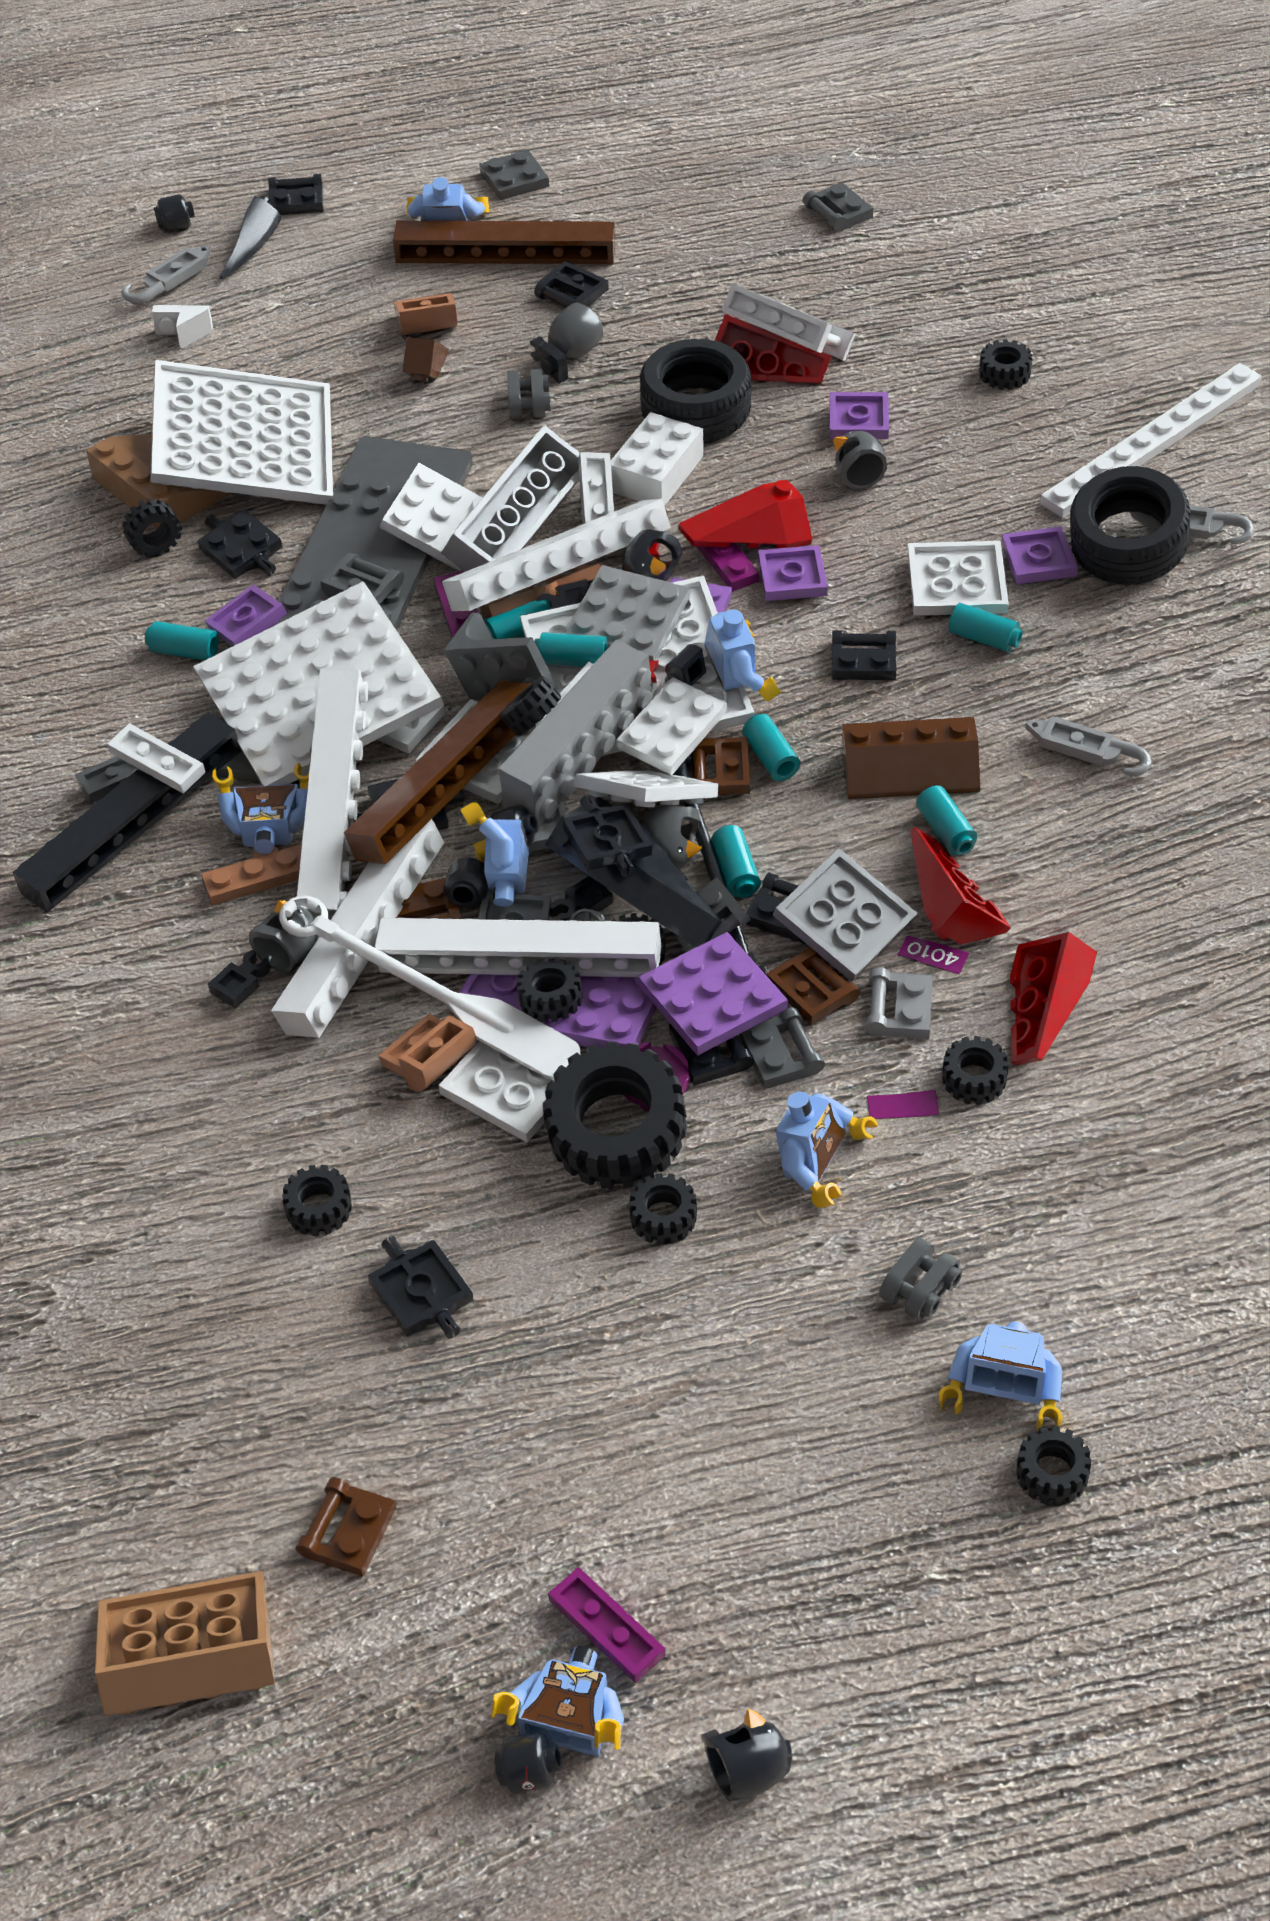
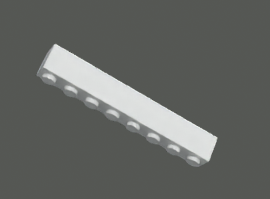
(553, 555)
(332, 787)
(511, 945)
(332, 969)

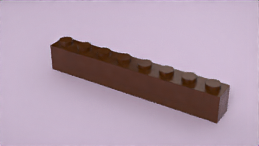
(504, 242)
(434, 778)

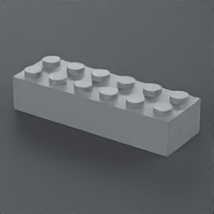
(516, 503)
(577, 731)

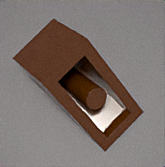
(424, 359)

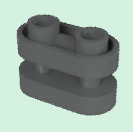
(537, 384)
(927, 1294)

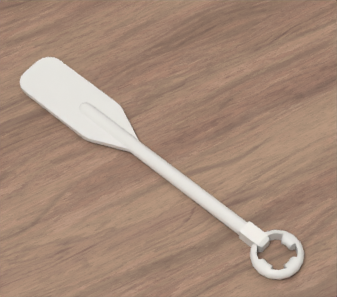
(492, 1019)

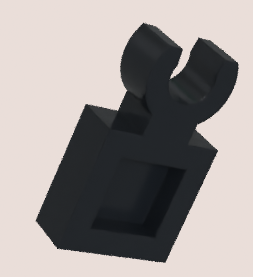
(551, 359)
(566, 594)
(583, 895)
(239, 982)

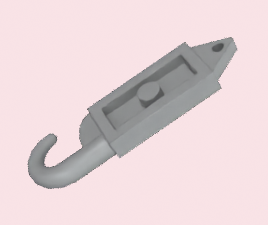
(169, 274)
(1205, 523)
(1086, 743)

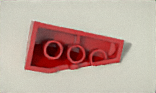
(772, 355)
(763, 515)
(951, 896)
(1048, 984)

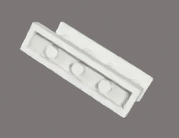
(788, 322)

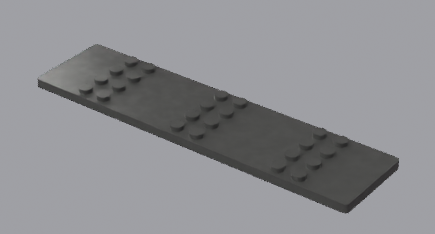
(353, 525)

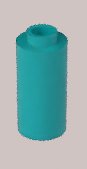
(508, 623)
(985, 627)
(182, 640)
(570, 649)
(771, 747)
(946, 820)
(736, 861)

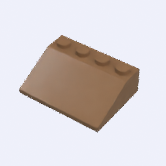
(124, 469)
(183, 1644)

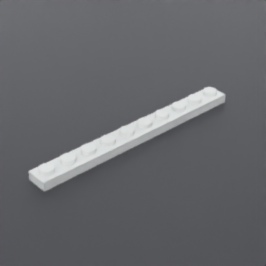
(1157, 434)

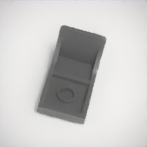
(486, 661)

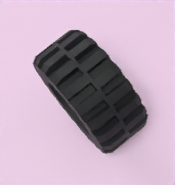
(608, 1073)

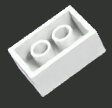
(656, 459)

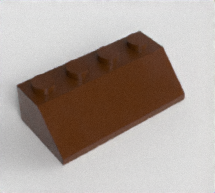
(910, 757)

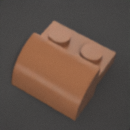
(426, 313)
(428, 1050)

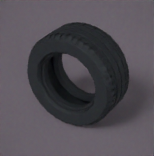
(695, 365)
(1130, 491)

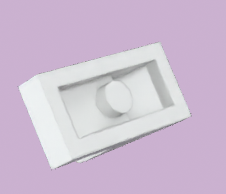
(185, 321)

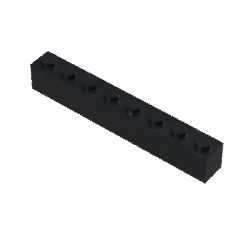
(119, 818)

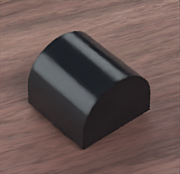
(687, 665)

